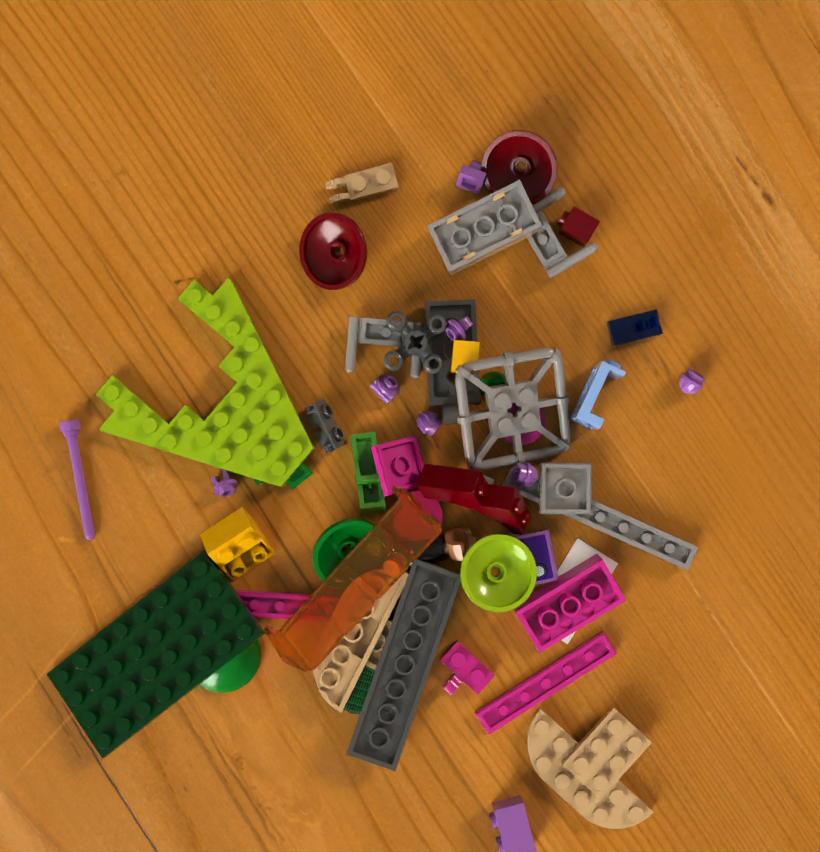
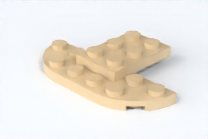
(360, 647)
(590, 770)

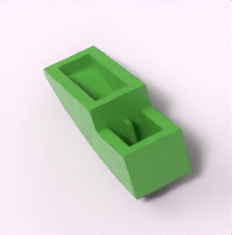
(367, 479)

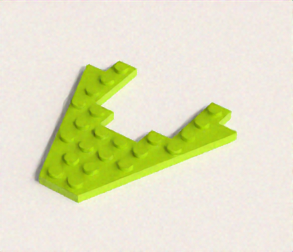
(252, 427)

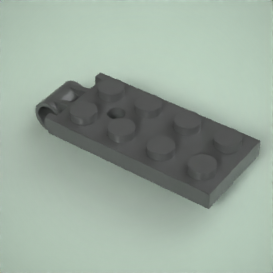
(441, 389)

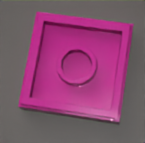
(398, 463)

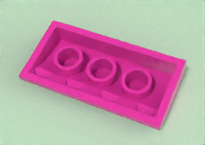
(569, 602)

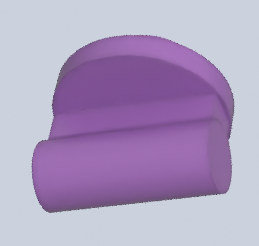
(385, 387)

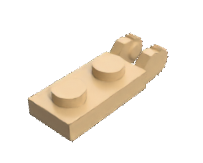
(364, 183)

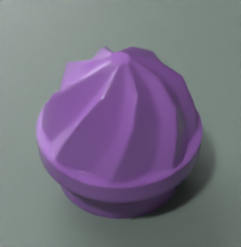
(691, 382)
(428, 422)
(524, 475)

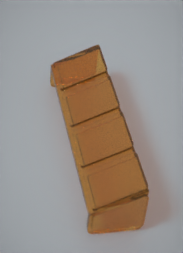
(356, 583)

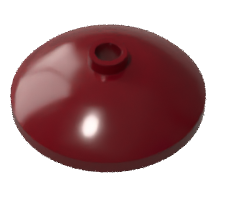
(502, 166)
(321, 251)

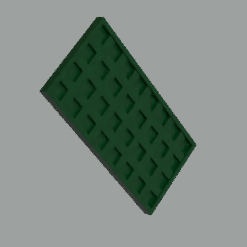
(155, 654)

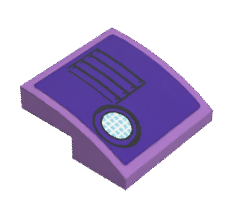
(541, 548)

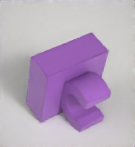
(471, 177)

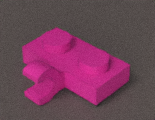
(465, 669)

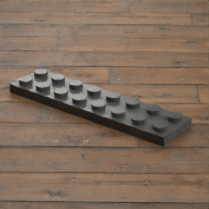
(404, 664)

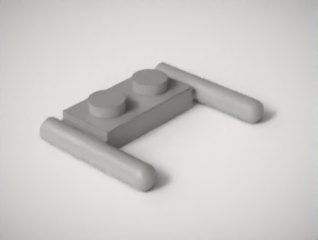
(547, 244)
(378, 333)

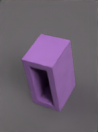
(513, 826)

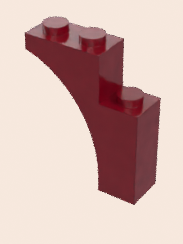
(472, 491)

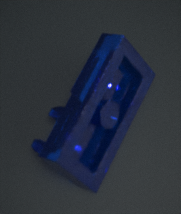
(634, 327)

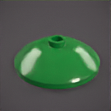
(329, 549)
(236, 672)

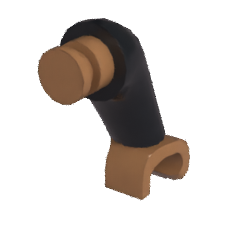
(455, 544)

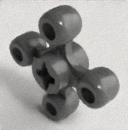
(406, 332)

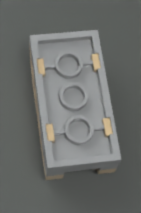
(485, 227)

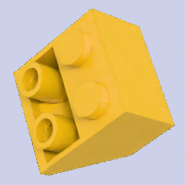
(236, 544)

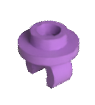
(456, 330)
(226, 486)

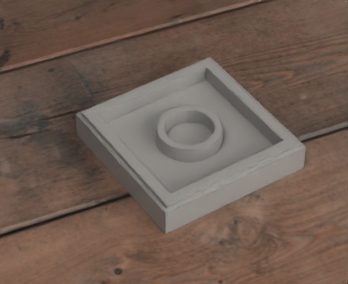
(565, 488)

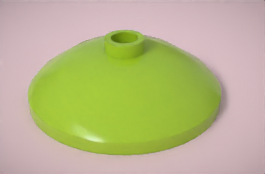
(515, 573)

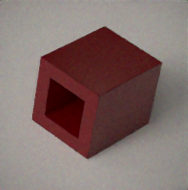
(577, 226)

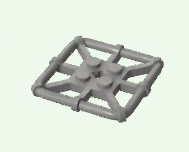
(500, 399)

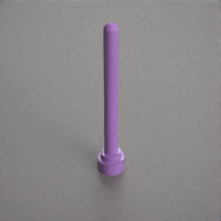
(71, 430)

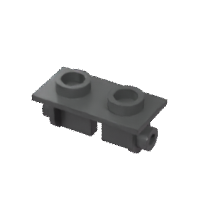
(322, 415)

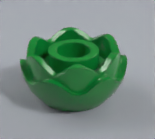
(492, 379)

